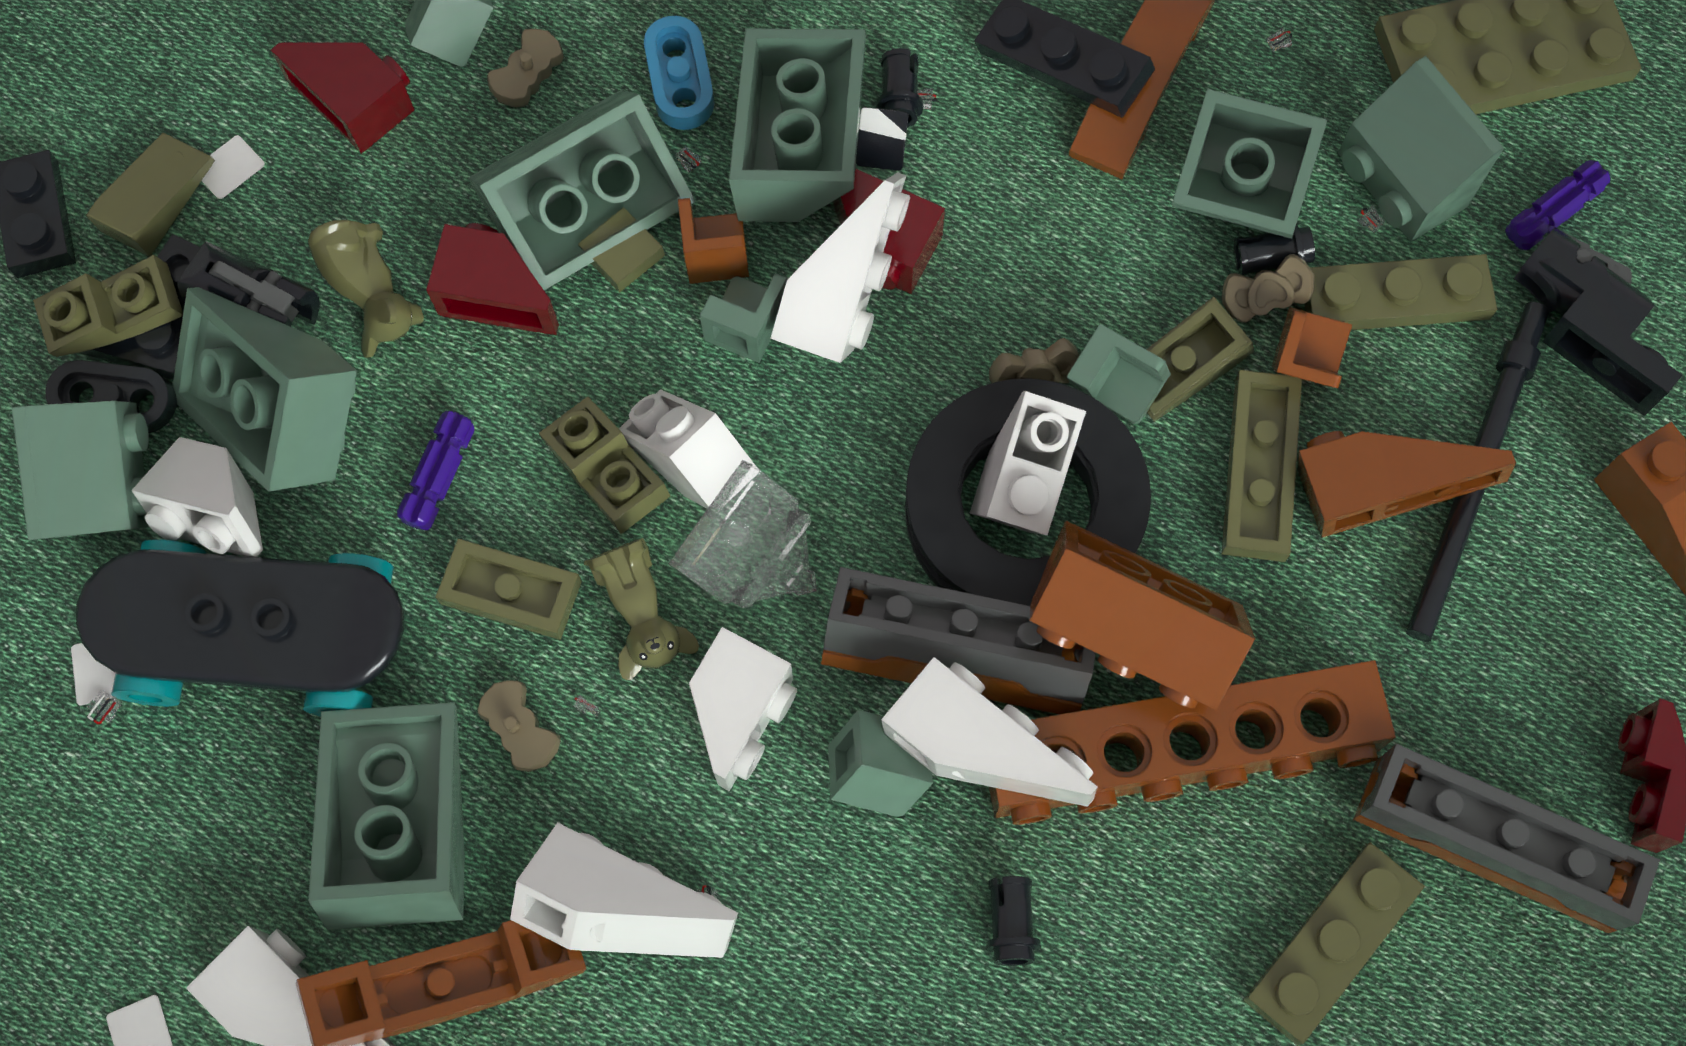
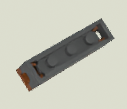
(899, 626)
(1507, 840)

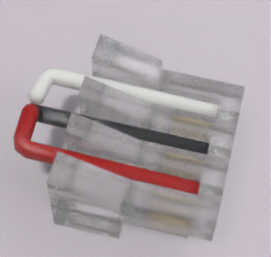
(104, 706)

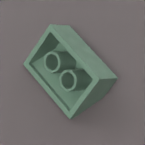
(796, 121)
(576, 180)

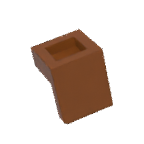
(712, 245)
(1311, 347)

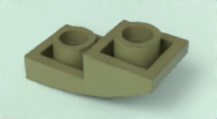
(99, 313)
(604, 464)

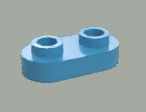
(680, 76)

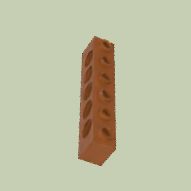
(1344, 695)

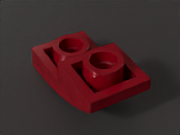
(1656, 756)

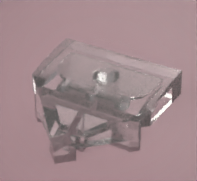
(749, 542)

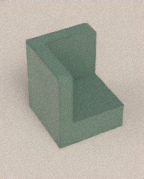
(447, 27)
(743, 317)
(1119, 374)
(873, 769)

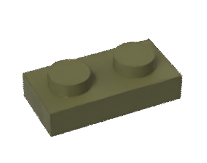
(509, 589)

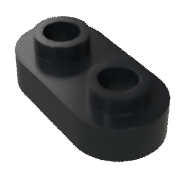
(114, 383)

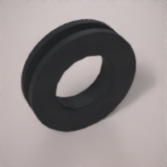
(962, 436)

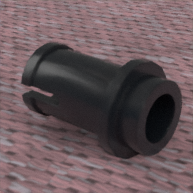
(900, 84)
(1269, 250)
(1012, 921)

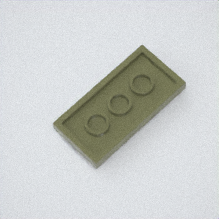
(1512, 49)

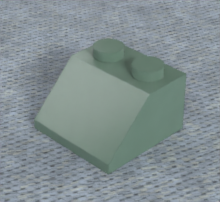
(1419, 151)
(1249, 163)
(80, 467)

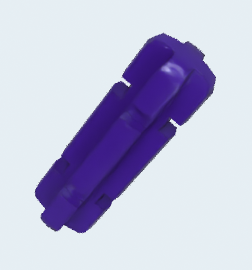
(1557, 205)
(436, 470)

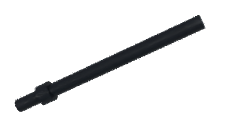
(1515, 365)

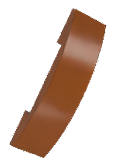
(1159, 31)
(431, 986)

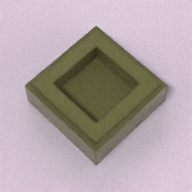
(627, 259)

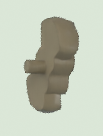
(526, 68)
(1268, 289)
(1040, 364)
(518, 726)

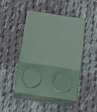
(263, 391)
(388, 817)

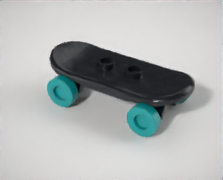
(241, 623)

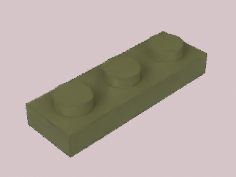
(1405, 292)
(1262, 466)
(1333, 944)

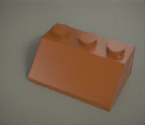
(1140, 618)

